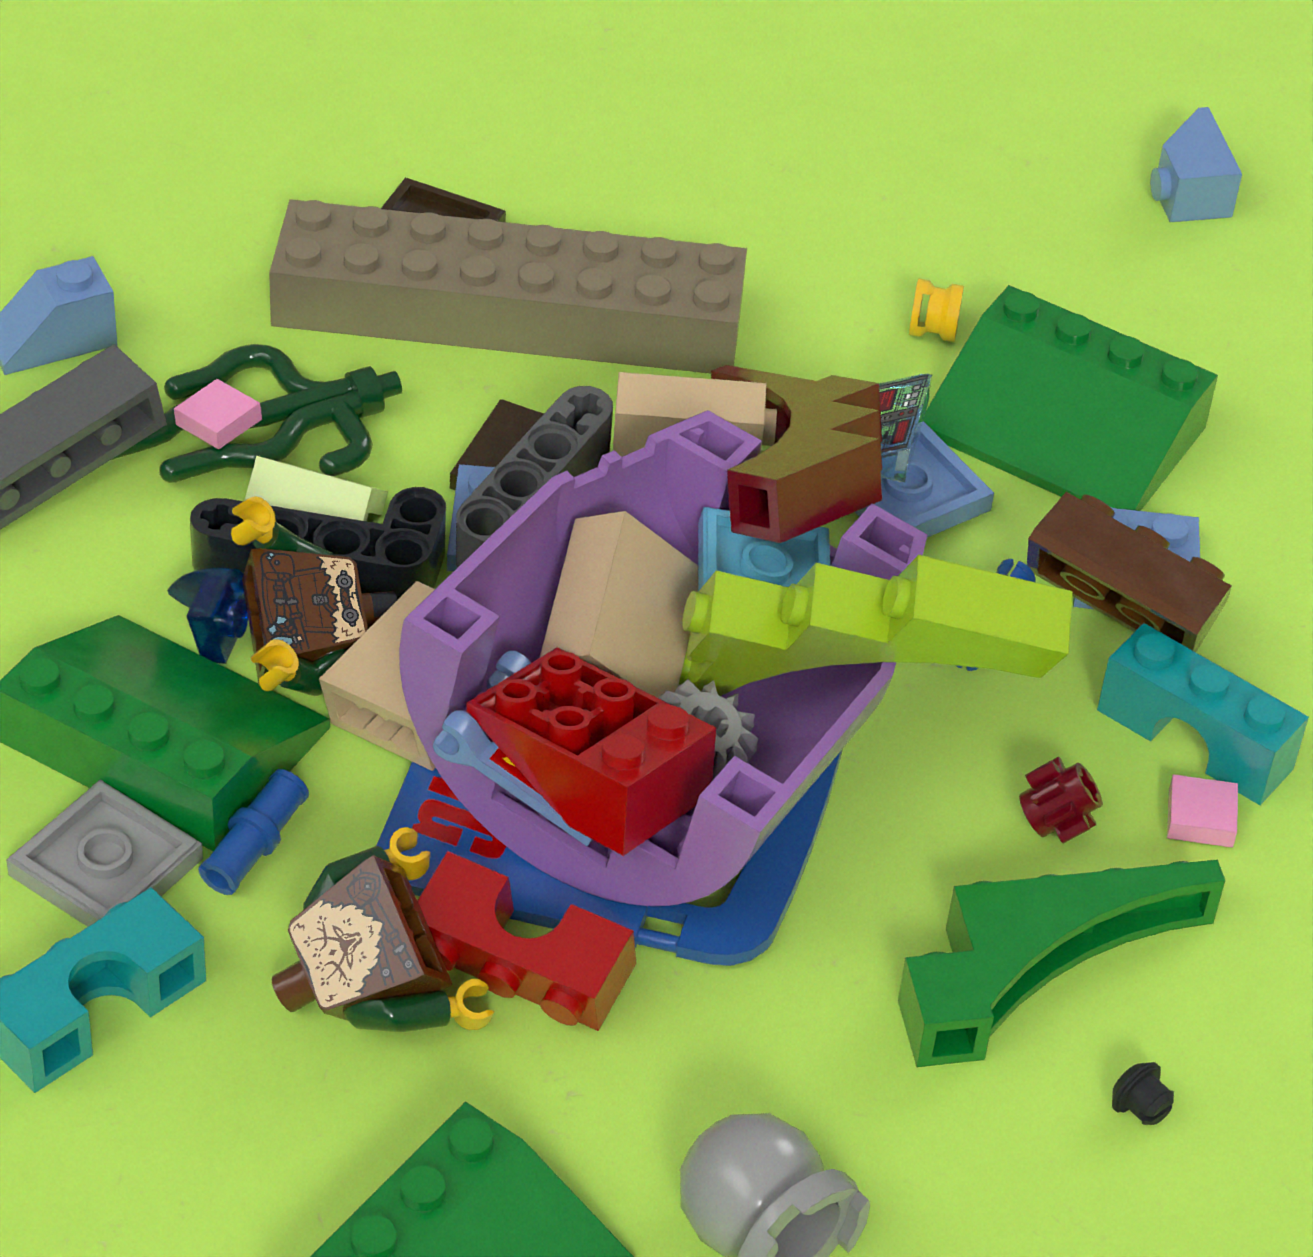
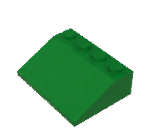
(1070, 402)
(153, 723)
(473, 1195)

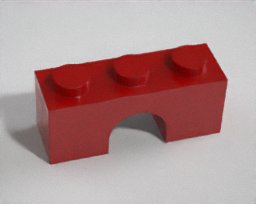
(567, 972)

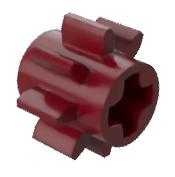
(1060, 800)

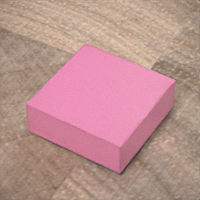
(217, 413)
(1202, 811)

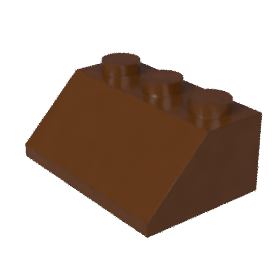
(1126, 571)

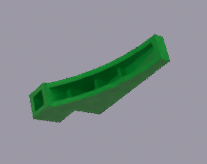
(1030, 930)

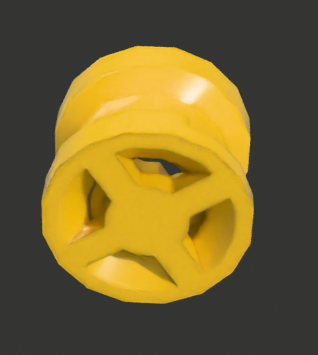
(941, 313)

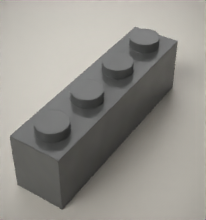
(73, 429)

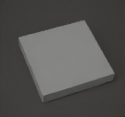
(103, 855)

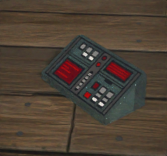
(902, 414)

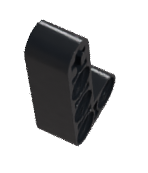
(387, 554)

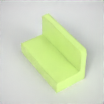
(313, 491)

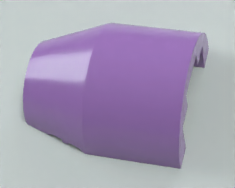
(504, 604)

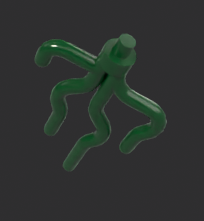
(303, 409)

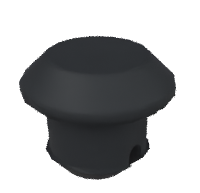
(1143, 1093)

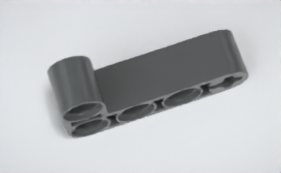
(565, 438)

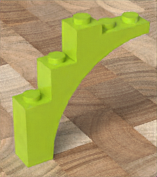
(844, 617)

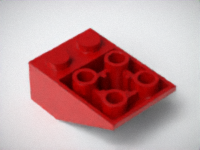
(598, 747)

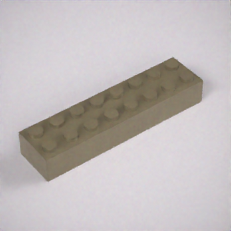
(507, 286)

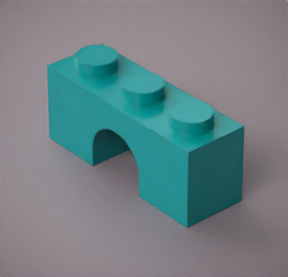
(1246, 730)
(132, 952)

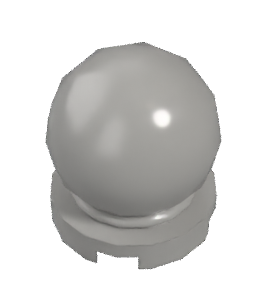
(764, 1192)

